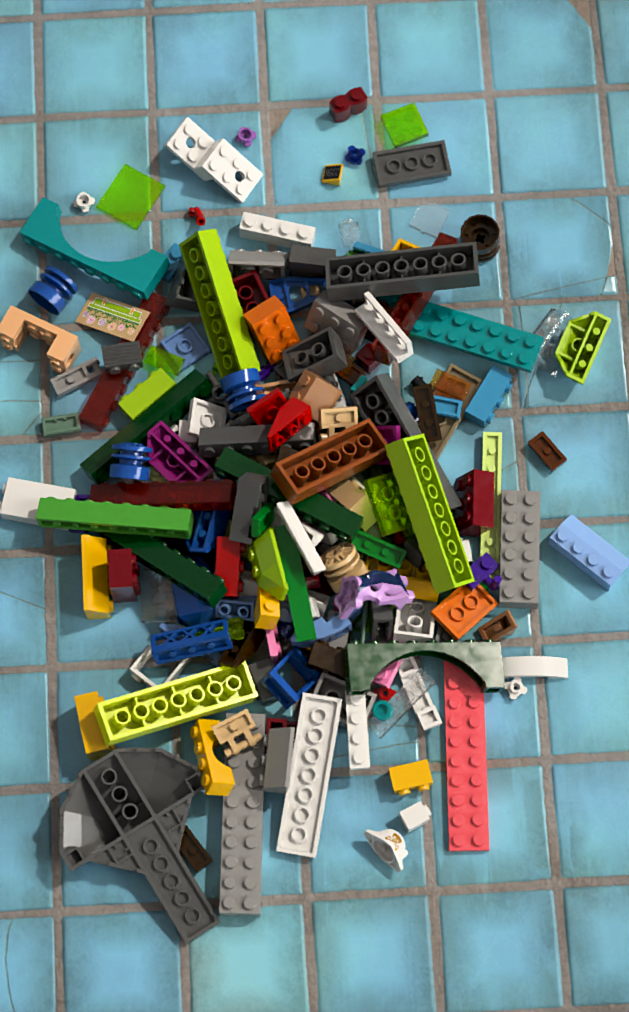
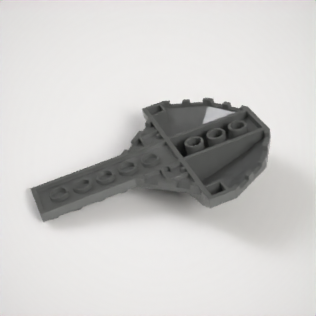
(133, 817)

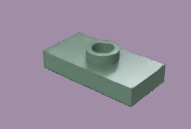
(61, 425)

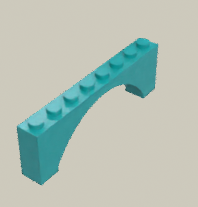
(134, 275)

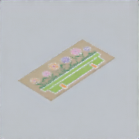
(112, 317)

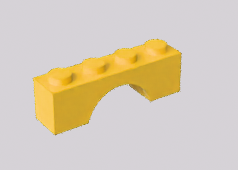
(266, 610)
(216, 776)

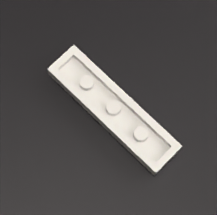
(357, 732)

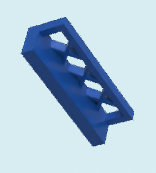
(191, 645)

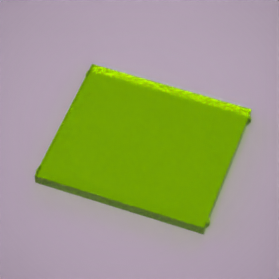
(130, 196)

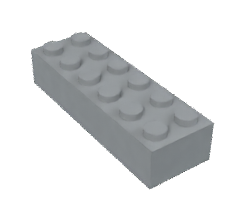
(519, 549)

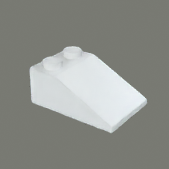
(415, 622)

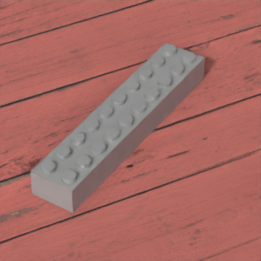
(243, 829)

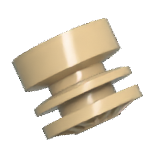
(342, 562)

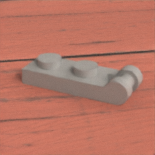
(76, 377)

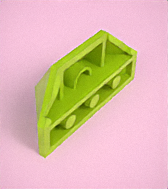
(580, 345)
(267, 565)

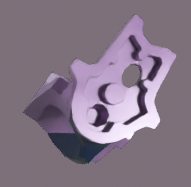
(359, 590)

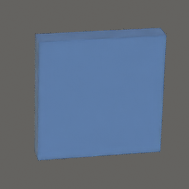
(186, 344)

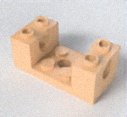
(64, 345)

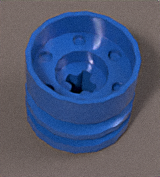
(52, 290)
(243, 389)
(130, 461)

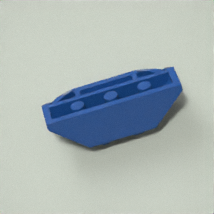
(206, 528)
(188, 607)

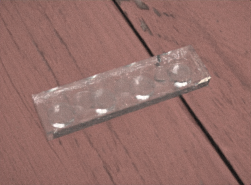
(403, 701)

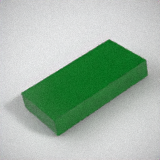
(262, 520)

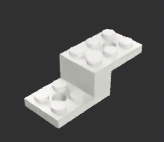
(213, 159)

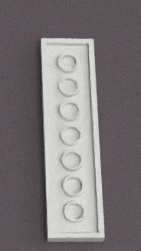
(309, 775)

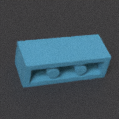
(489, 396)

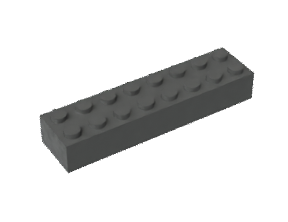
(402, 271)
(385, 406)

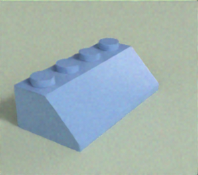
(589, 552)

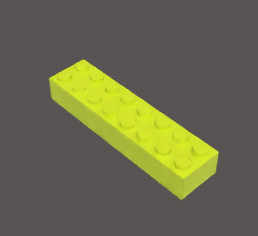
(174, 703)

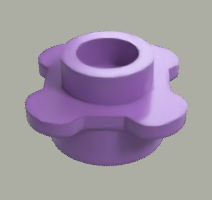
(244, 131)

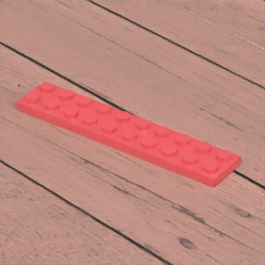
(465, 762)

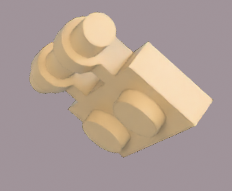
(336, 417)
(234, 727)

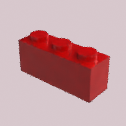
(230, 564)

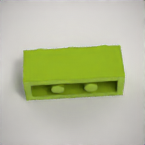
(145, 394)

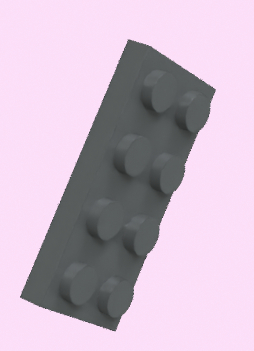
(411, 164)

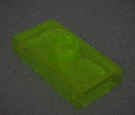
(165, 360)

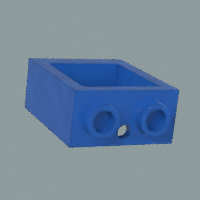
(280, 688)

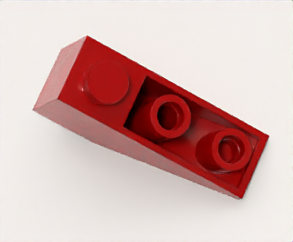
(289, 420)

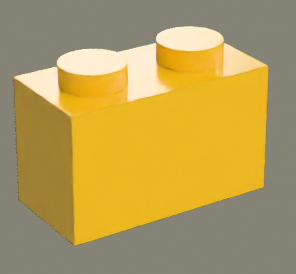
(410, 777)

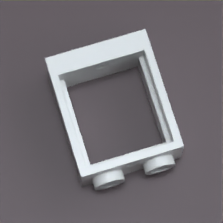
(140, 662)

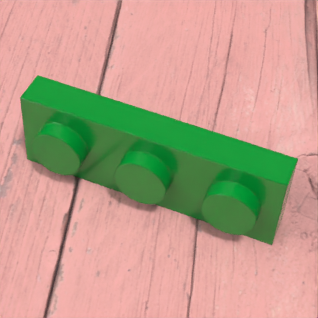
(379, 549)

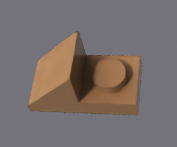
(498, 627)

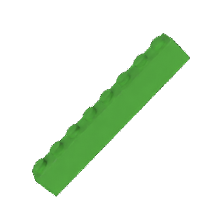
(115, 518)

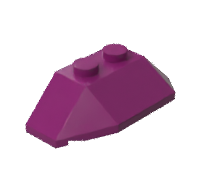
(174, 457)

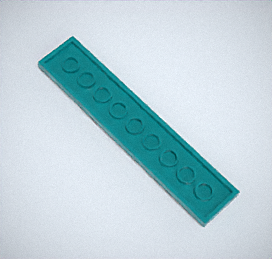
(474, 335)

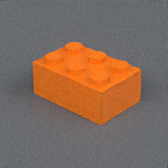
(271, 328)

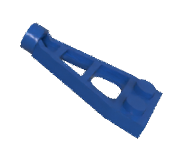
(281, 286)

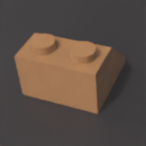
(315, 392)

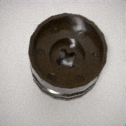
(485, 230)

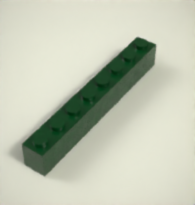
(168, 408)
(314, 509)
(171, 566)

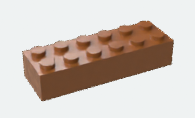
(329, 461)

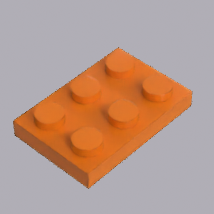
(463, 610)

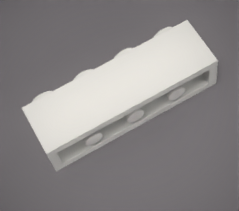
(276, 231)

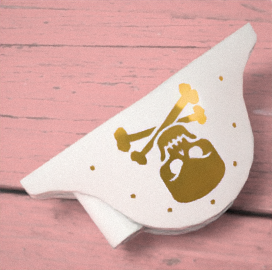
(388, 846)

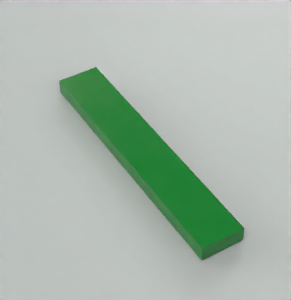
(297, 587)

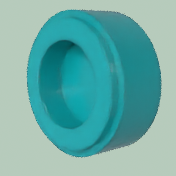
(382, 710)

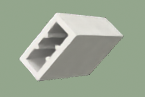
(23, 498)

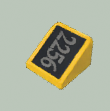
(332, 174)

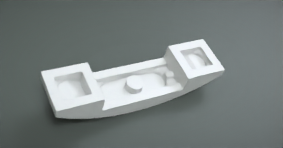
(535, 667)
(423, 708)

